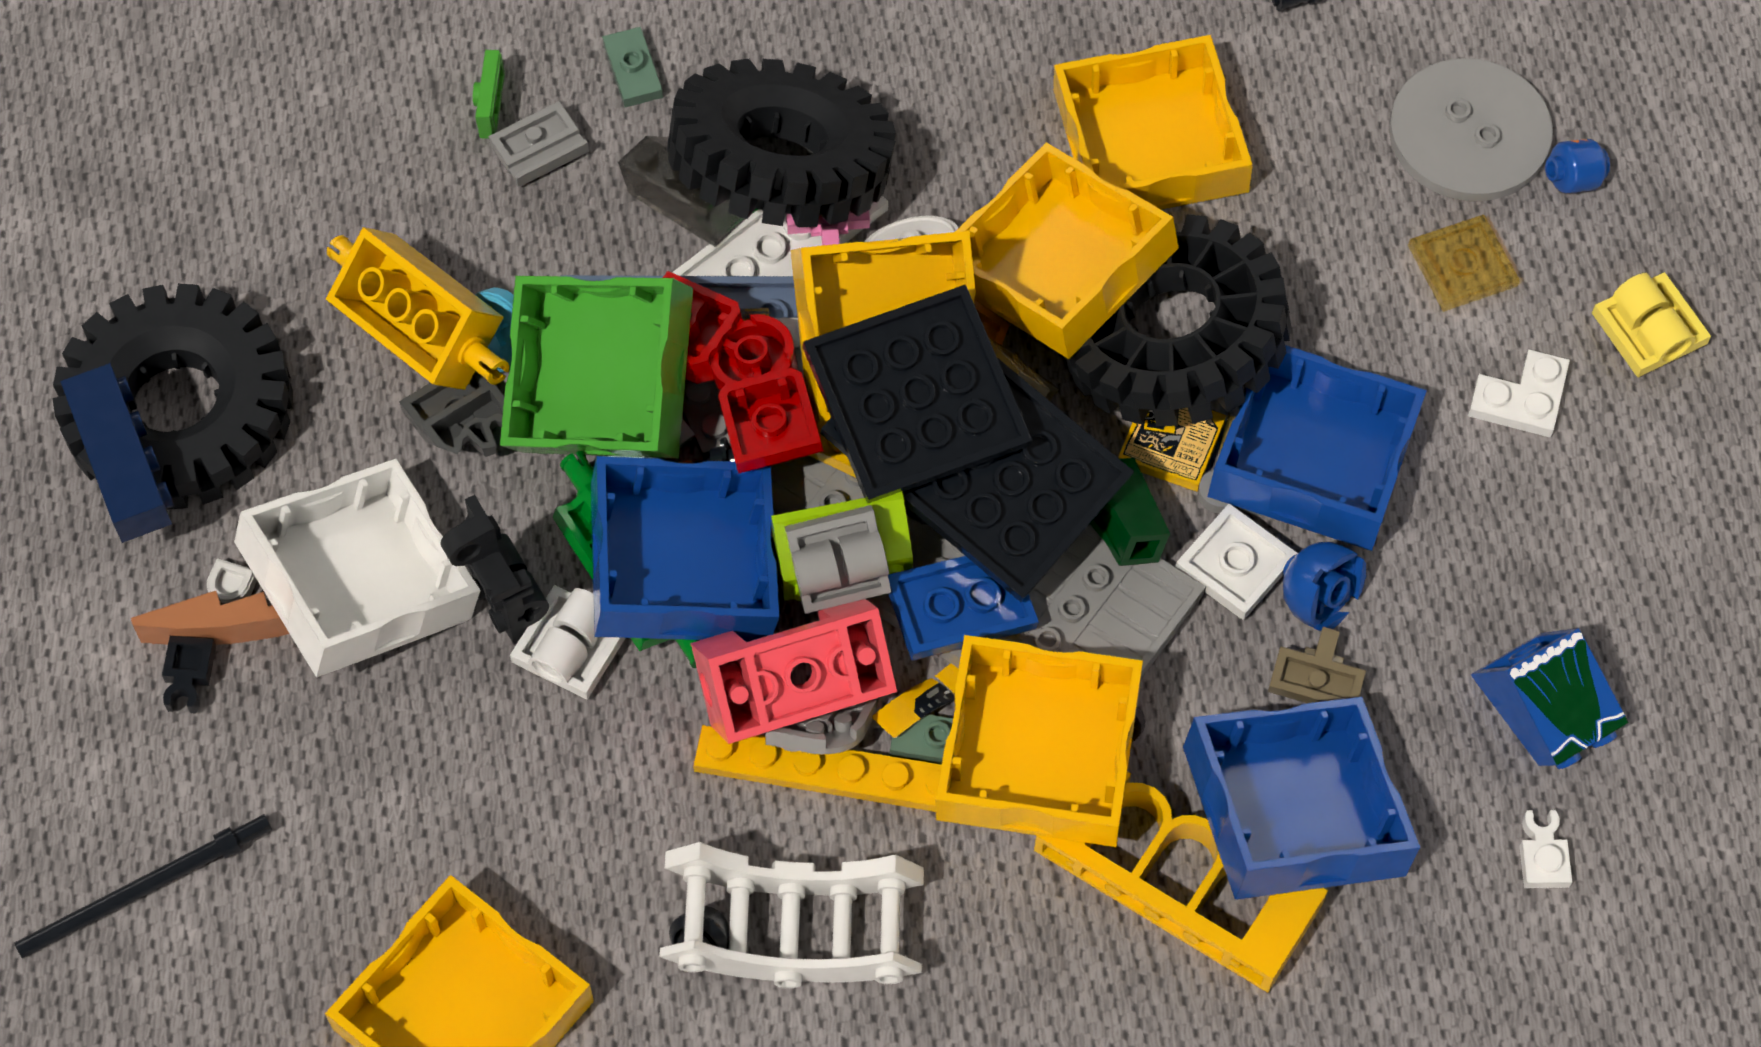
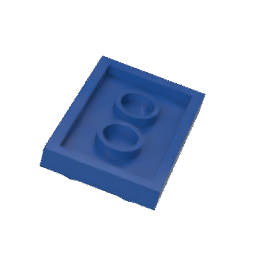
(953, 600)

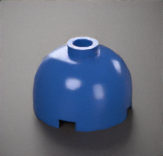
(1321, 577)

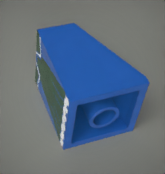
(1553, 697)

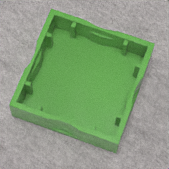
(597, 366)

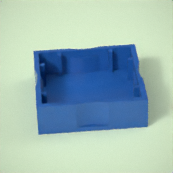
(1319, 447)
(682, 550)
(1299, 798)

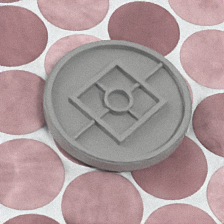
(1470, 129)

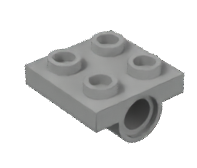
(838, 559)

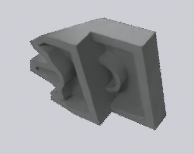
(457, 416)

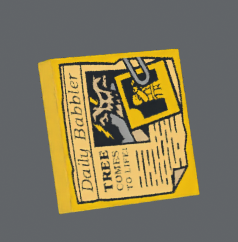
(1174, 452)

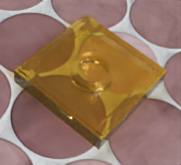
(1463, 262)

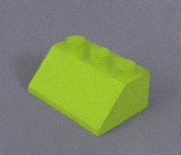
(891, 525)

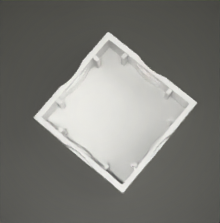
(355, 567)

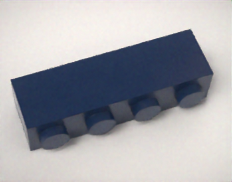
(116, 452)

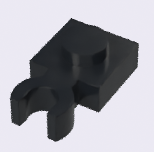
(187, 665)

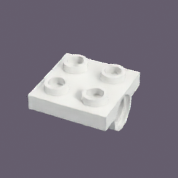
(564, 645)

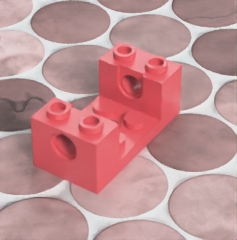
(751, 685)

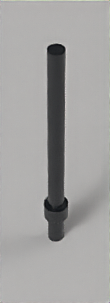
(224, 844)

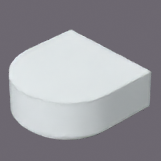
(230, 581)

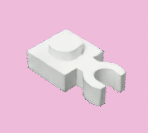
(1543, 859)

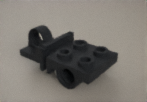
(496, 571)

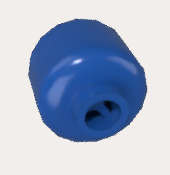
(1577, 166)

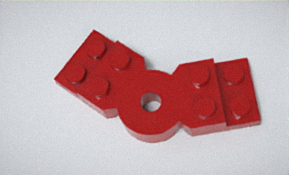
(760, 398)

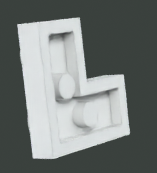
(1525, 405)

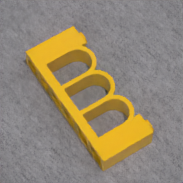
(1255, 957)

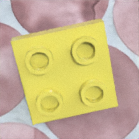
(1650, 323)

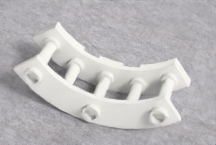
(791, 882)

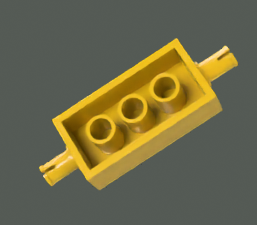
(415, 309)

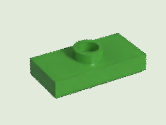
(488, 93)

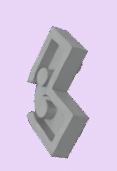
(826, 733)

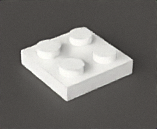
(1236, 561)

